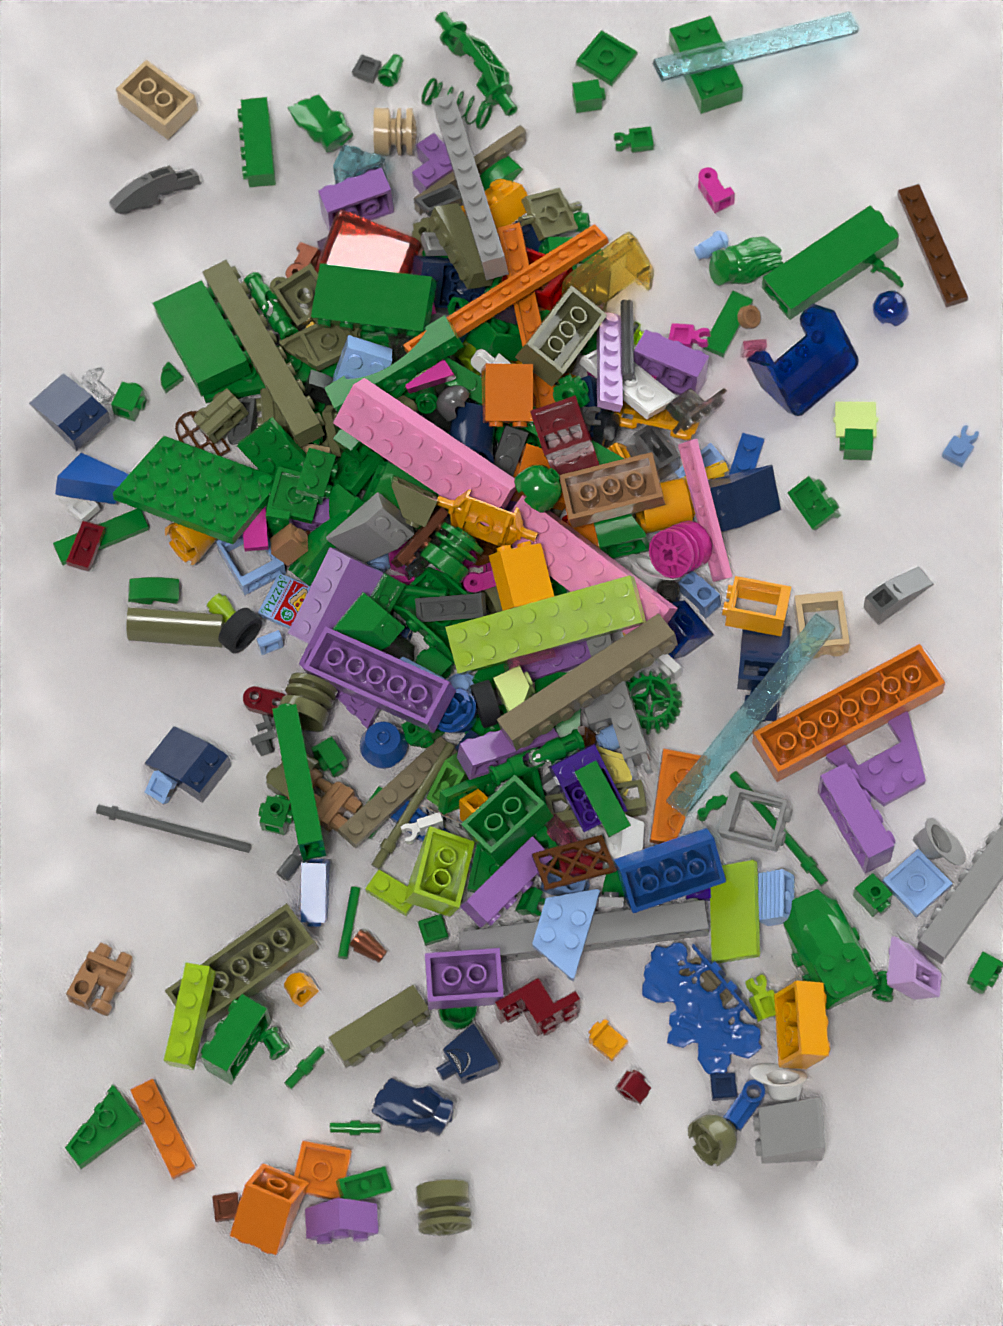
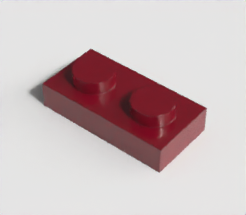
(85, 546)

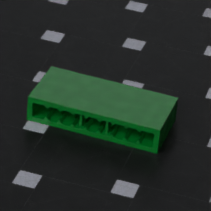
(373, 300)
(202, 337)

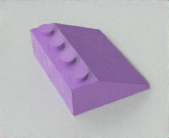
(332, 594)

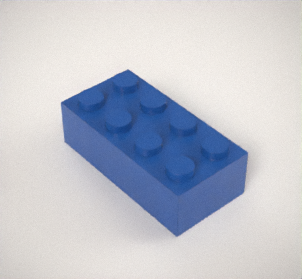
(670, 870)

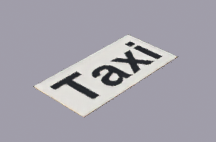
(446, 820)

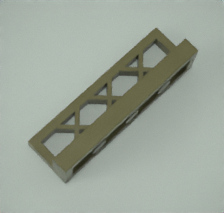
(634, 807)

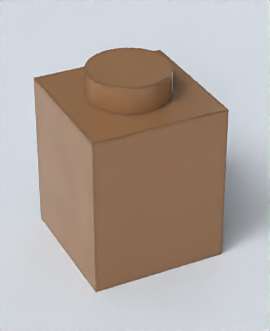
(289, 544)

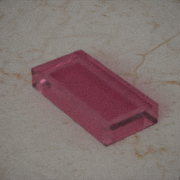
(751, 346)

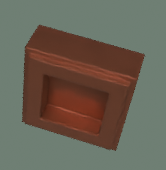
(225, 1206)

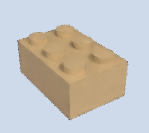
(156, 99)

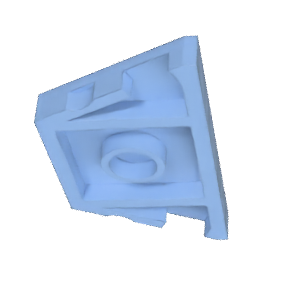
(565, 928)

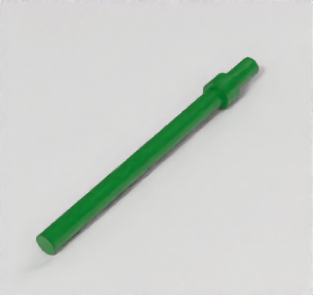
(808, 864)

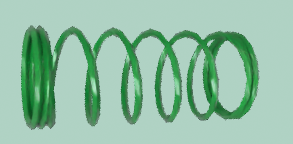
(480, 111)

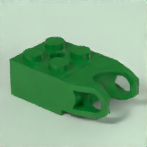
(492, 335)

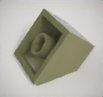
(414, 502)

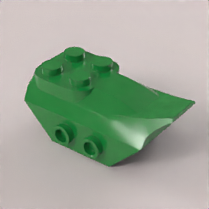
(433, 631)
(828, 948)

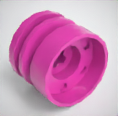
(680, 549)

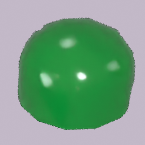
(457, 1017)

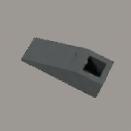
(896, 594)

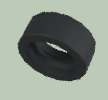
(240, 630)
(486, 703)

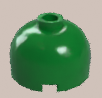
(540, 486)

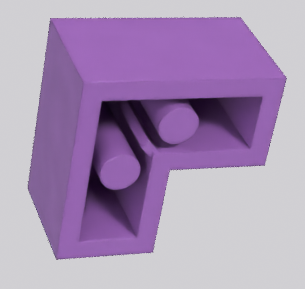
(435, 162)
(341, 1220)

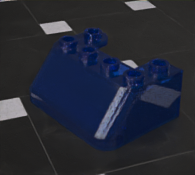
(809, 366)

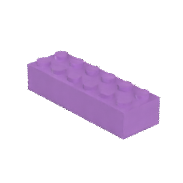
(380, 679)

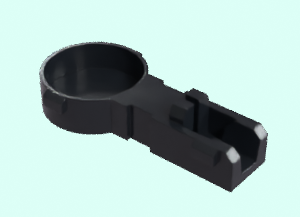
(607, 430)

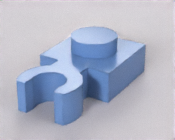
(960, 448)

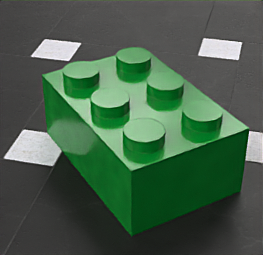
(507, 820)
(235, 1038)

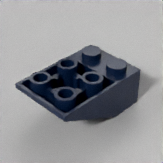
(447, 280)
(759, 655)

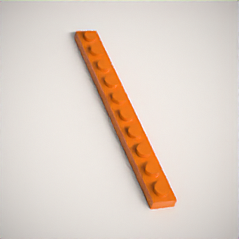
(523, 282)
(526, 308)

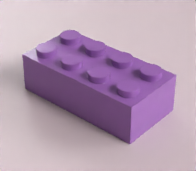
(856, 817)

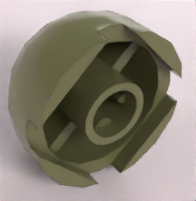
(713, 1138)

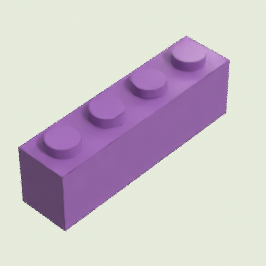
(492, 749)
(504, 884)

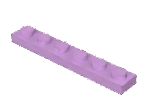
(609, 363)

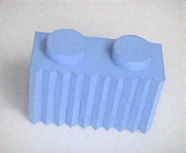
(775, 896)

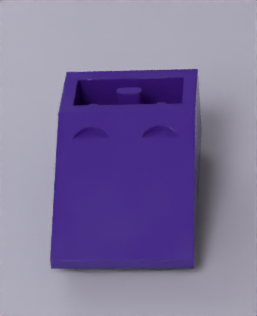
(571, 789)

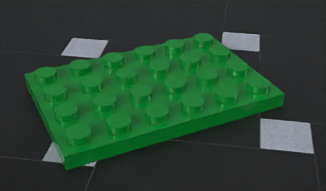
(196, 489)

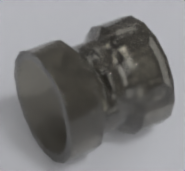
(669, 589)

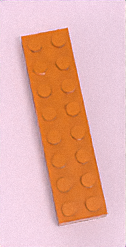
(848, 712)

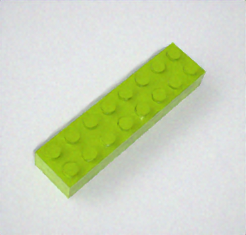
(546, 624)

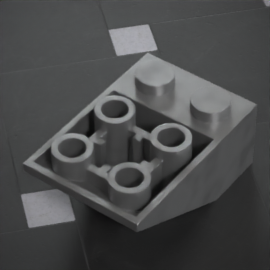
(651, 440)

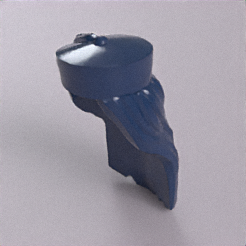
(413, 1107)

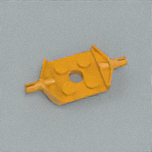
(503, 525)

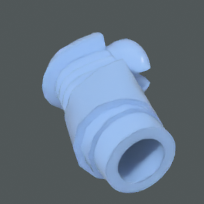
(715, 242)

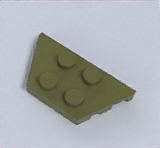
(318, 345)

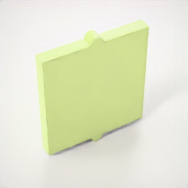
(855, 415)

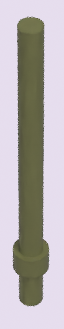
(388, 845)

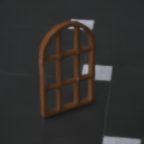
(190, 433)

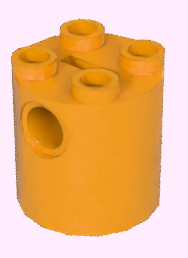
(677, 508)

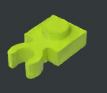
(763, 1000)

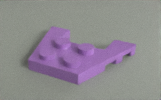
(892, 771)

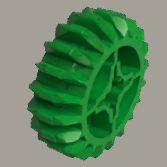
(659, 703)

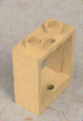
(824, 602)

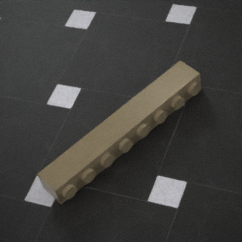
(587, 682)

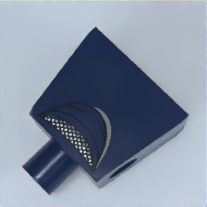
(467, 1057)

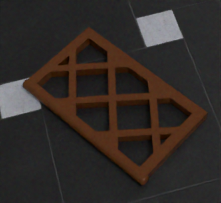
(580, 846)

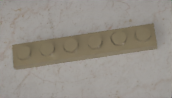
(498, 150)
(391, 797)

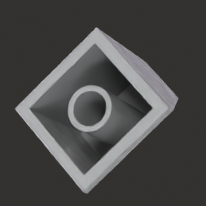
(790, 1132)

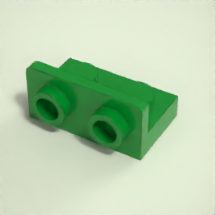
(813, 502)

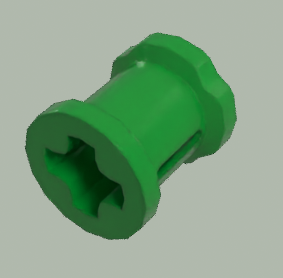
(884, 992)
(274, 1043)

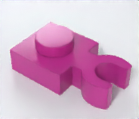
(688, 335)

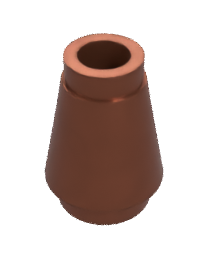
(368, 946)

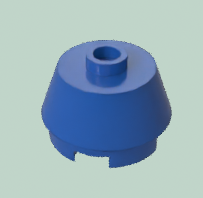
(460, 713)
(383, 745)

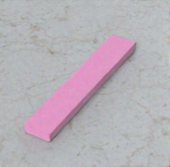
(704, 507)

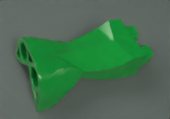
(341, 506)

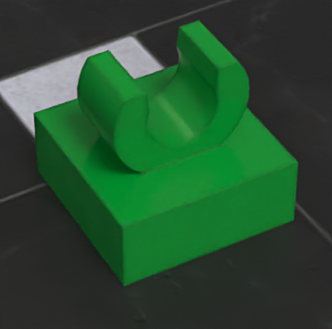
(529, 901)

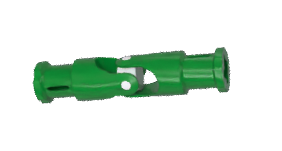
(269, 305)
(551, 751)

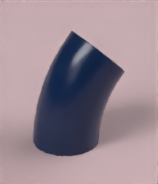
(471, 430)

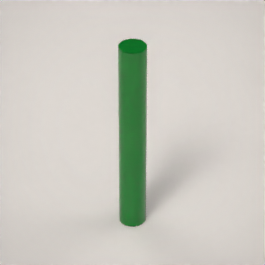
(349, 922)

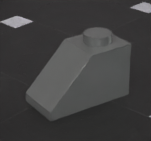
(439, 197)

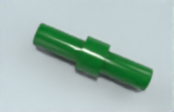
(304, 1067)
(355, 1127)

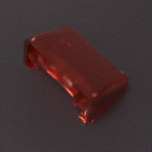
(367, 245)

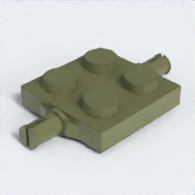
(549, 213)

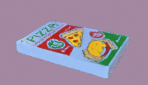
(283, 600)

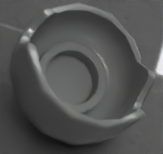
(450, 399)

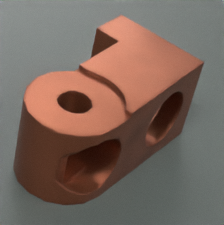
(307, 255)

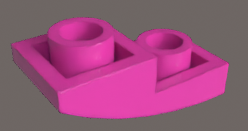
(255, 535)

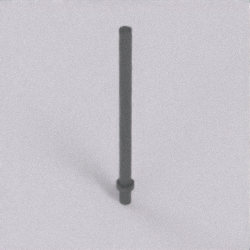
(114, 813)

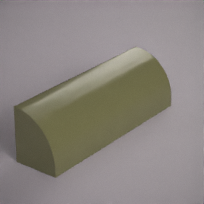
(174, 627)

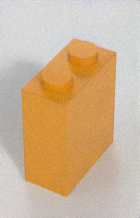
(521, 575)

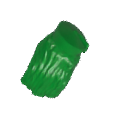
(321, 122)
(744, 261)

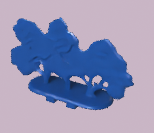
(699, 1013)

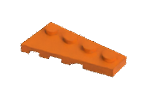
(666, 820)

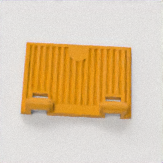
(662, 420)

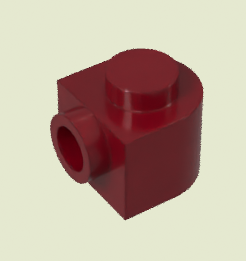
(633, 1086)

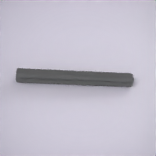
(627, 340)

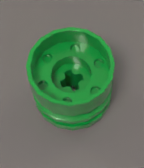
(452, 552)

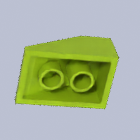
(440, 872)

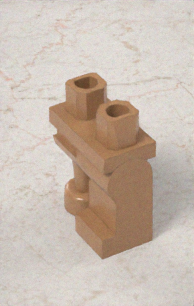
(334, 802)
(103, 972)

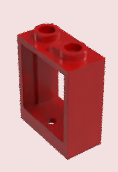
(552, 292)

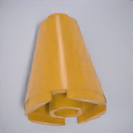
(188, 543)

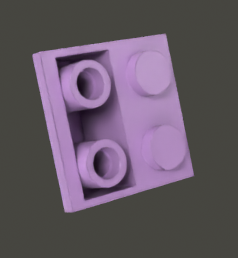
(912, 971)

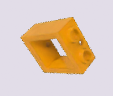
(761, 592)

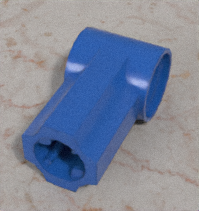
(743, 1106)

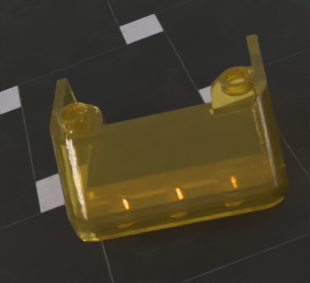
(612, 271)

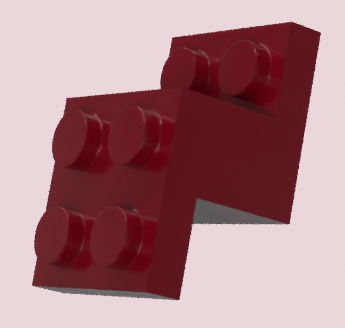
(564, 436)
(538, 1008)

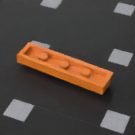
(162, 1129)

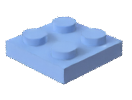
(917, 883)

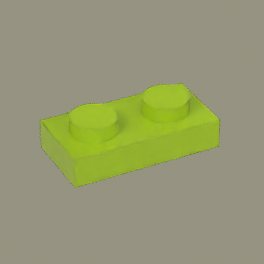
(389, 892)

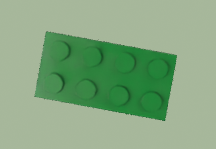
(712, 87)

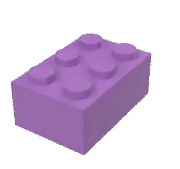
(361, 195)
(672, 362)
(463, 978)

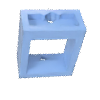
(256, 578)

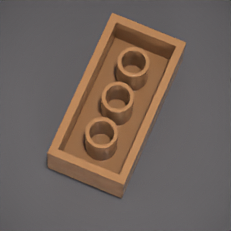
(612, 490)

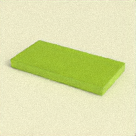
(735, 914)

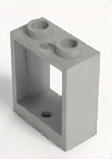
(731, 813)

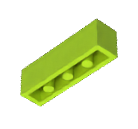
(189, 1016)

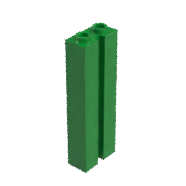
(830, 262)
(299, 781)

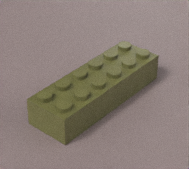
(254, 961)

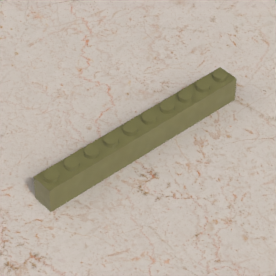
(264, 354)

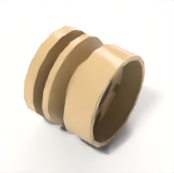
(393, 131)

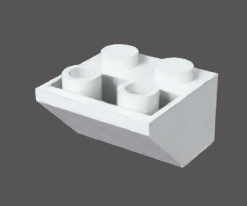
(622, 843)

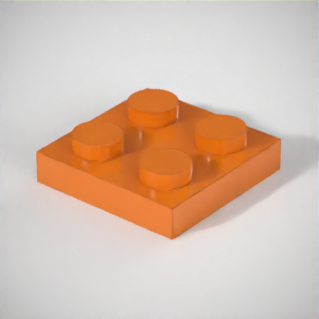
(321, 1168)

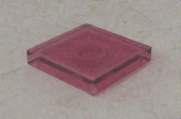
(530, 660)

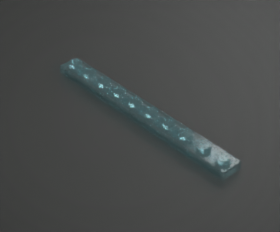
(755, 46)
(750, 715)

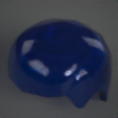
(890, 308)

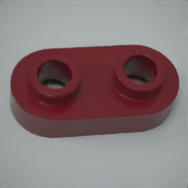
(265, 701)

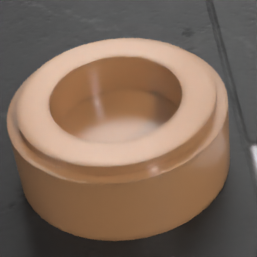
(749, 317)

